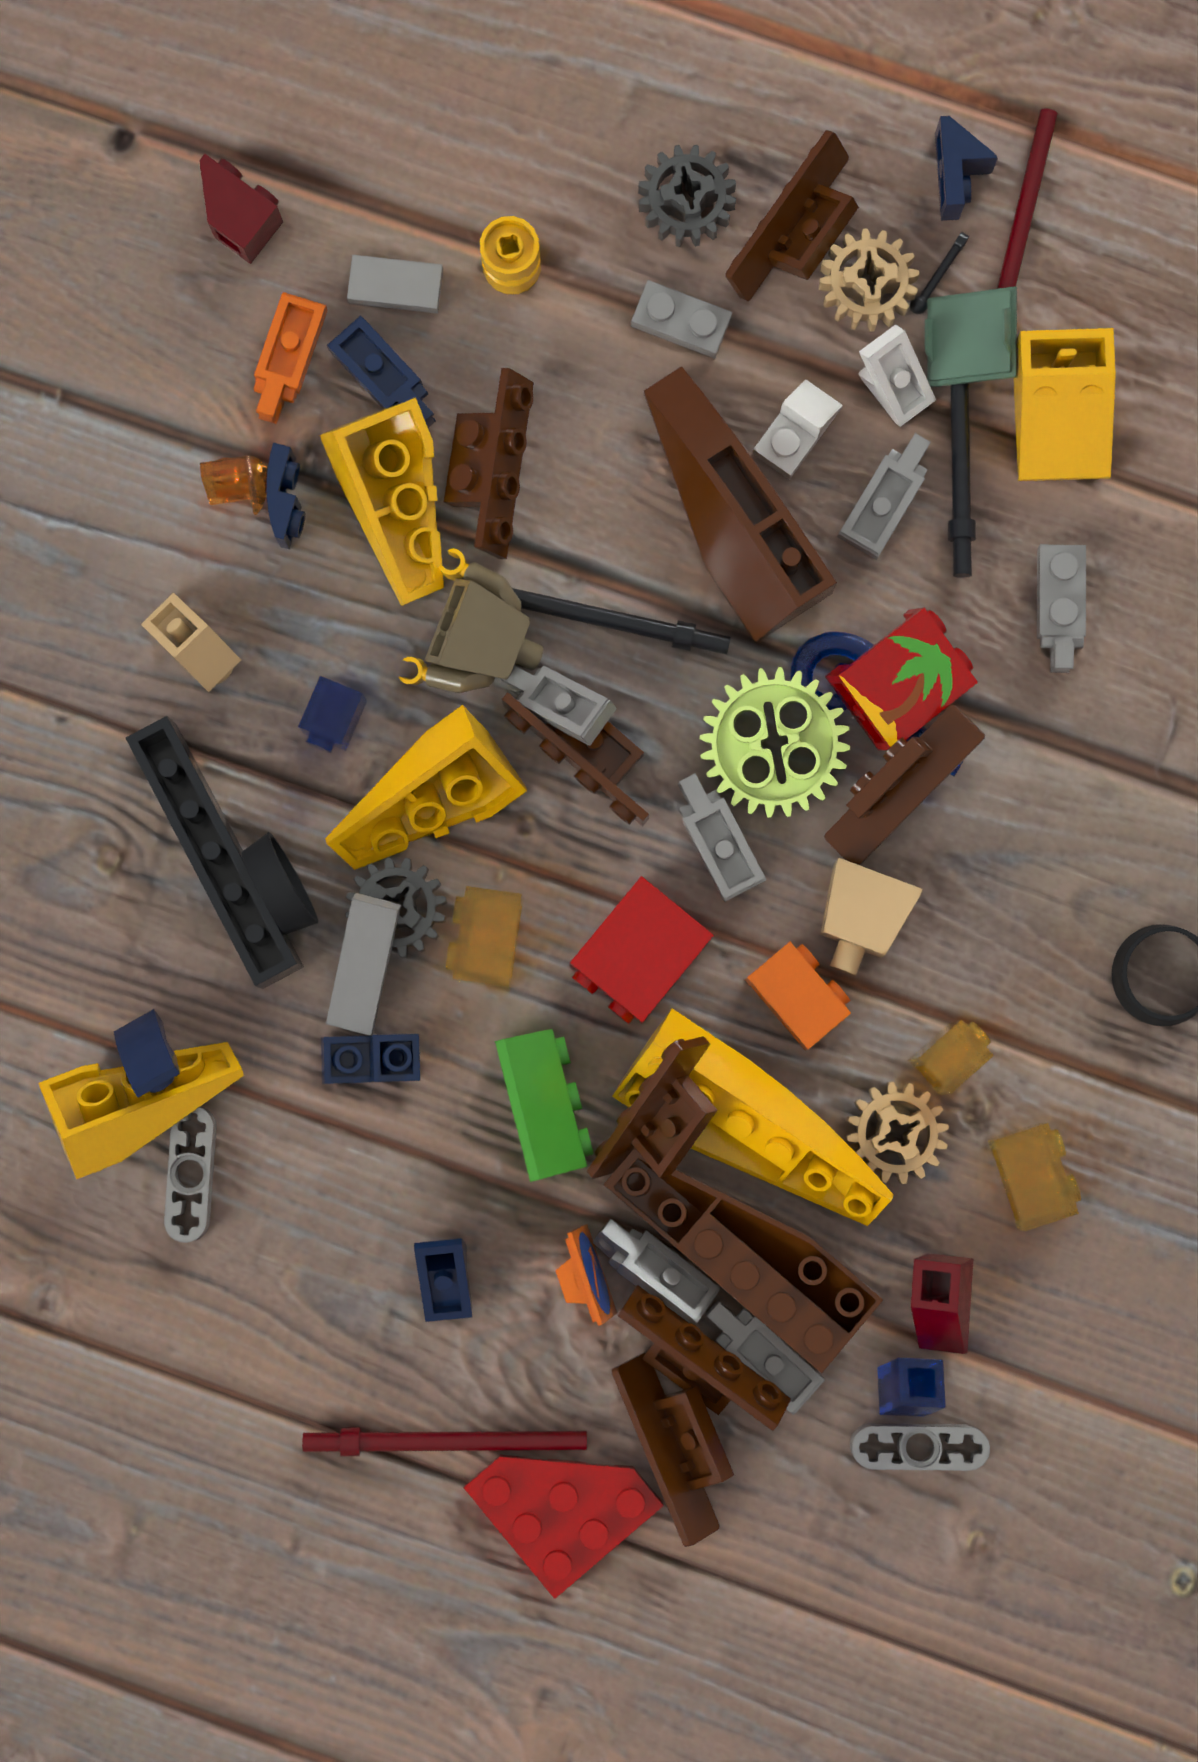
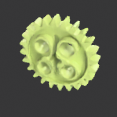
(817, 734)

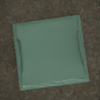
(971, 337)

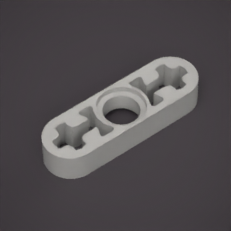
(198, 1209)
(955, 1435)

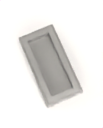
(395, 284)

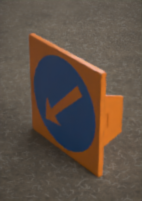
(583, 1277)

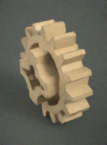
(851, 284)
(908, 1150)

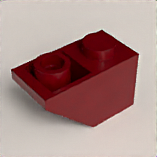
(236, 212)
(942, 1302)

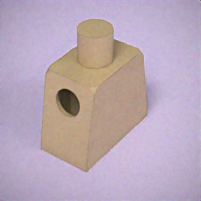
(864, 913)

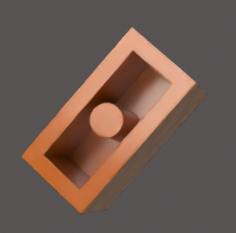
(799, 994)

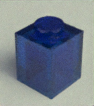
(332, 715)
(911, 1387)

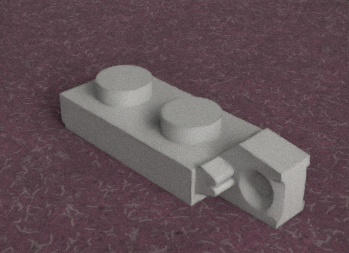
(886, 499)
(1061, 602)
(562, 702)
(719, 840)
(657, 1270)
(765, 1354)

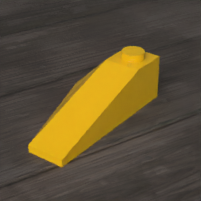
(390, 486)
(438, 783)
(106, 1121)

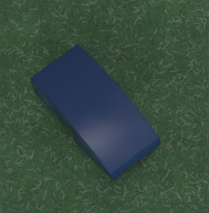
(284, 508)
(146, 1054)
(370, 1058)

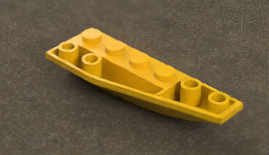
(764, 1126)

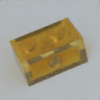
(486, 937)
(952, 1056)
(1035, 1176)

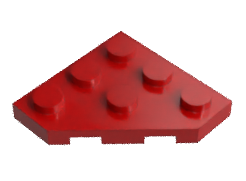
(562, 1512)

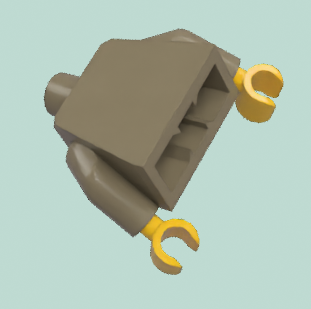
(477, 633)

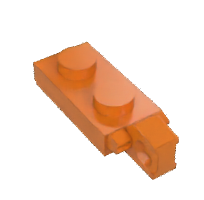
(287, 353)

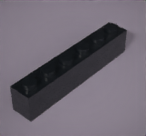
(213, 851)

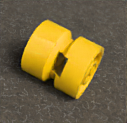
(511, 266)

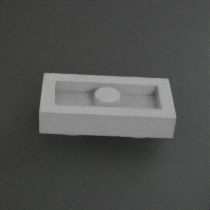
(681, 319)

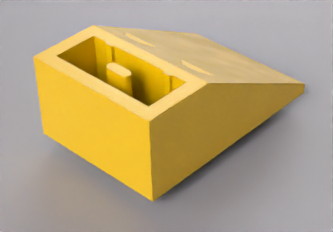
(1064, 404)

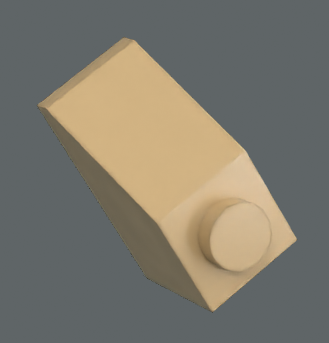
(191, 642)

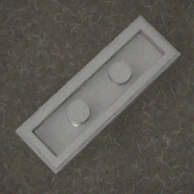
(363, 964)

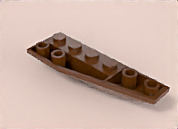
(735, 513)
(754, 1258)

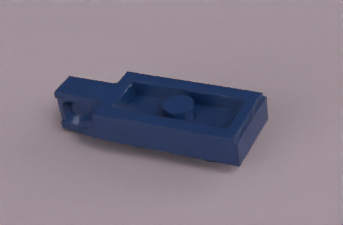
(378, 367)

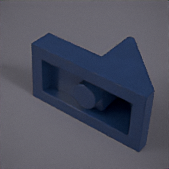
(958, 157)
(443, 1279)

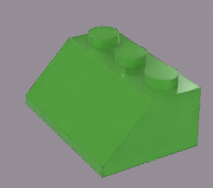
(544, 1103)

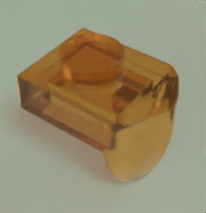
(235, 480)

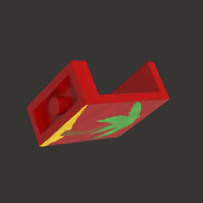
(903, 679)

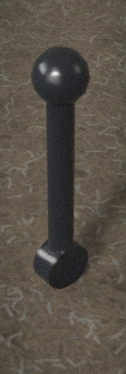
(919, 304)

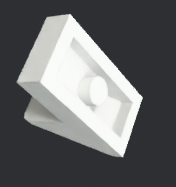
(896, 376)
(796, 428)

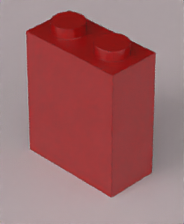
(639, 952)

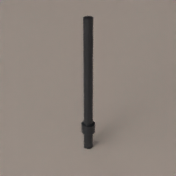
(961, 527)
(682, 635)

